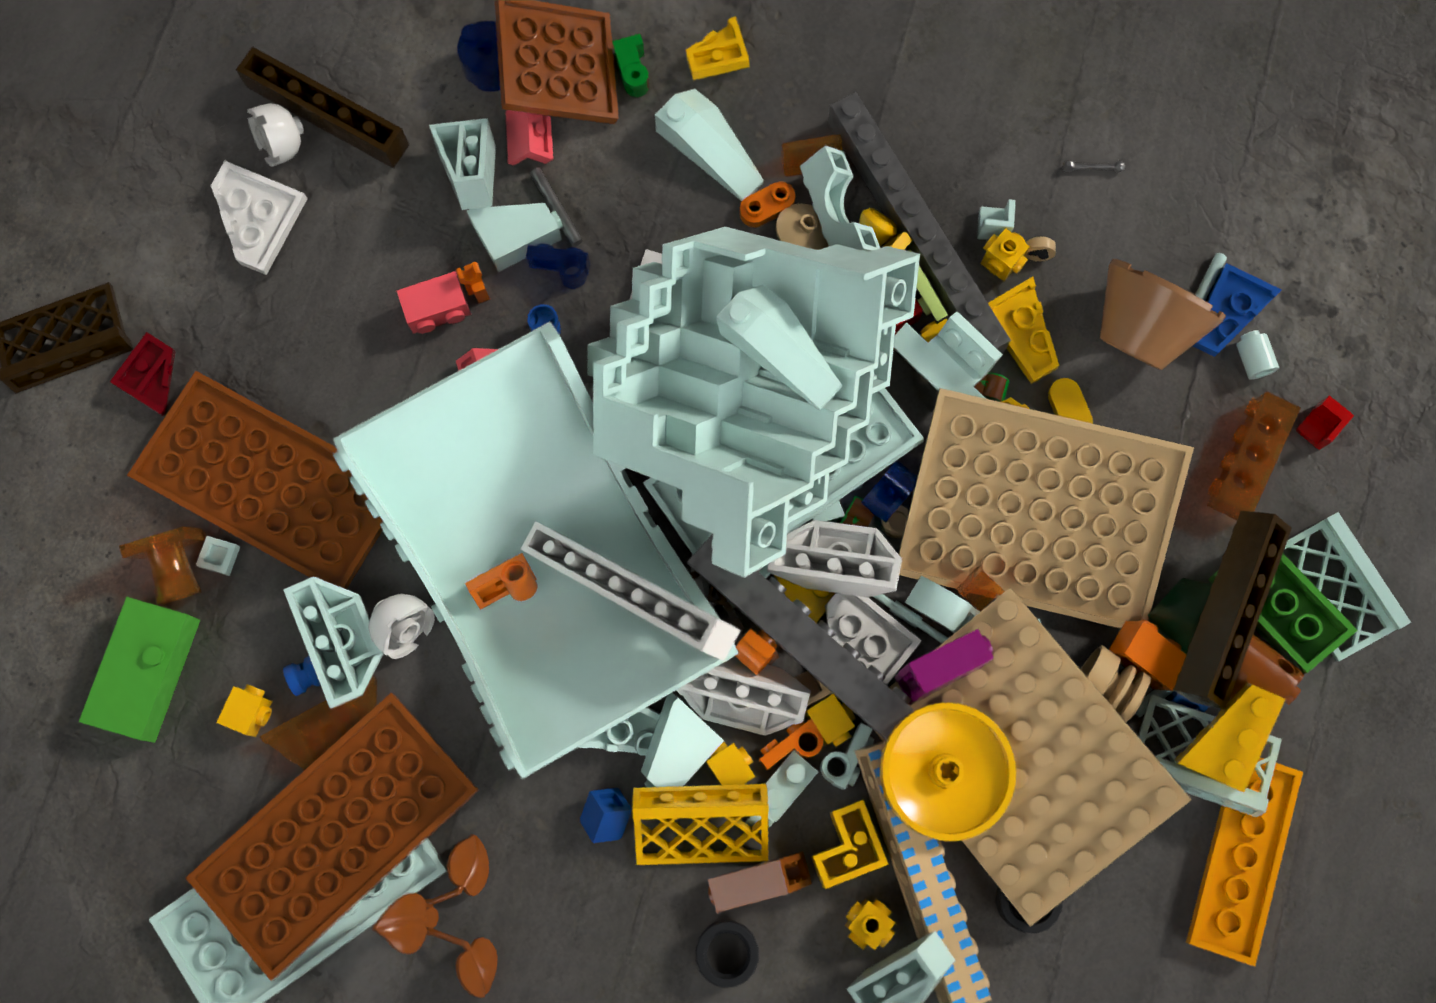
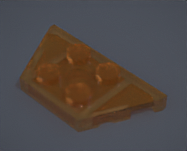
(318, 728)

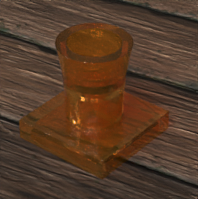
(168, 562)

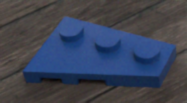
(1240, 299)

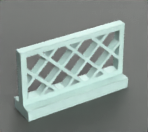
(1362, 573)
(1197, 784)

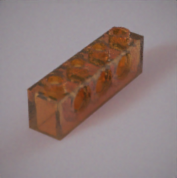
(1278, 419)

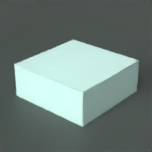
(218, 556)

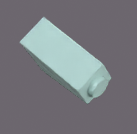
(511, 228)
(678, 745)

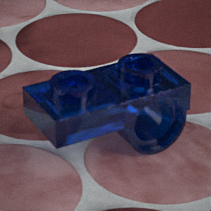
(549, 258)
(890, 491)

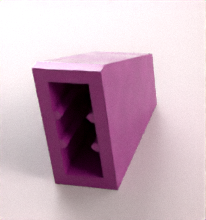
(944, 666)

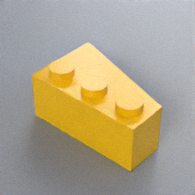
(1234, 738)

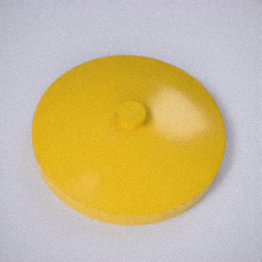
(948, 771)

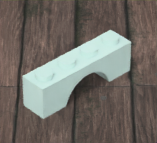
(827, 178)

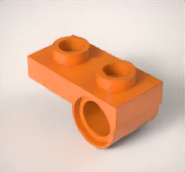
(510, 577)
(756, 651)
(776, 751)

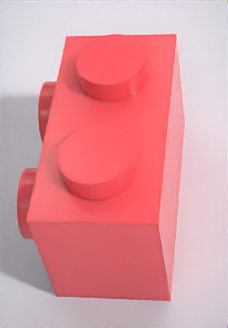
(434, 303)

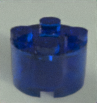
(479, 55)

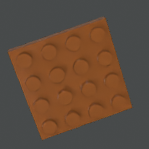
(556, 60)

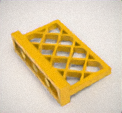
(700, 805)

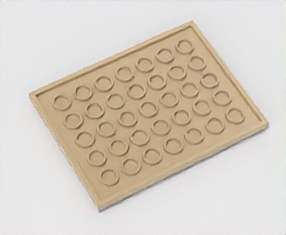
(1044, 507)
(1081, 771)

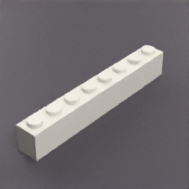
(632, 591)

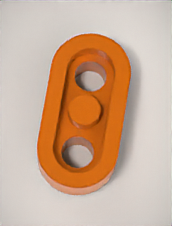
(768, 202)

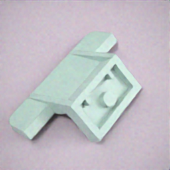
(953, 358)

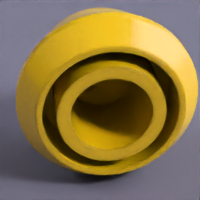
(882, 225)

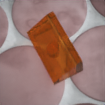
(797, 152)

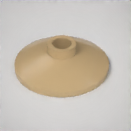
(792, 227)

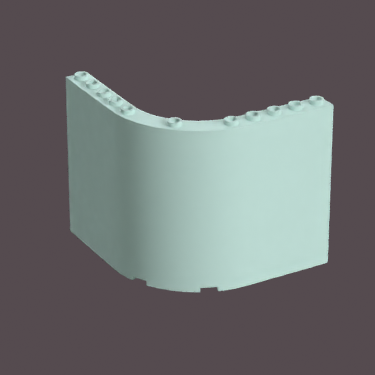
(459, 490)

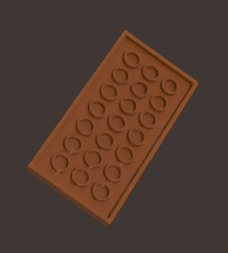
(259, 481)
(331, 836)

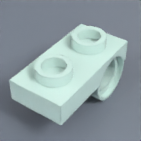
(859, 740)

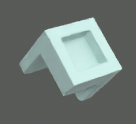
(995, 220)

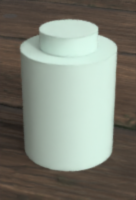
(1257, 355)

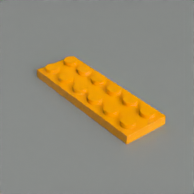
(1244, 871)

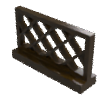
(65, 356)

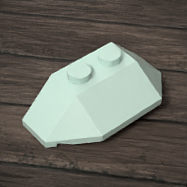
(336, 637)

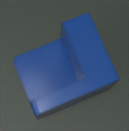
(605, 815)

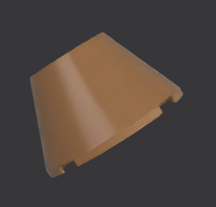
(1152, 316)

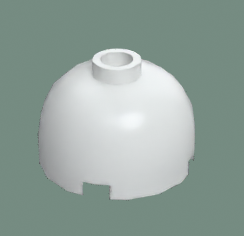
(275, 132)
(398, 623)

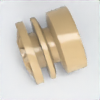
(1119, 689)

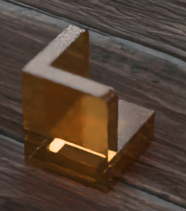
(979, 588)

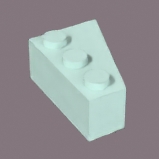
(468, 159)
(905, 975)

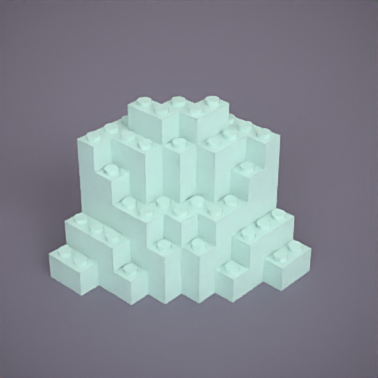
(711, 418)

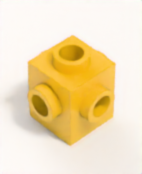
(1005, 254)
(857, 919)

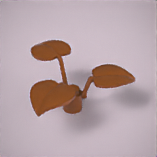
(413, 917)

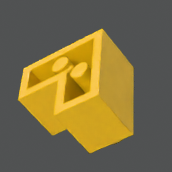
(858, 851)

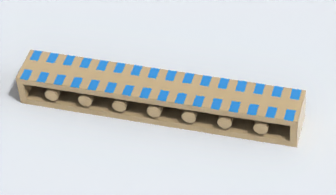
(927, 890)

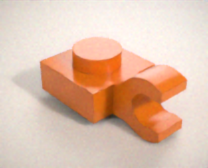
(473, 282)

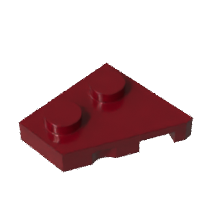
(147, 373)

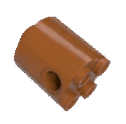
(1268, 671)

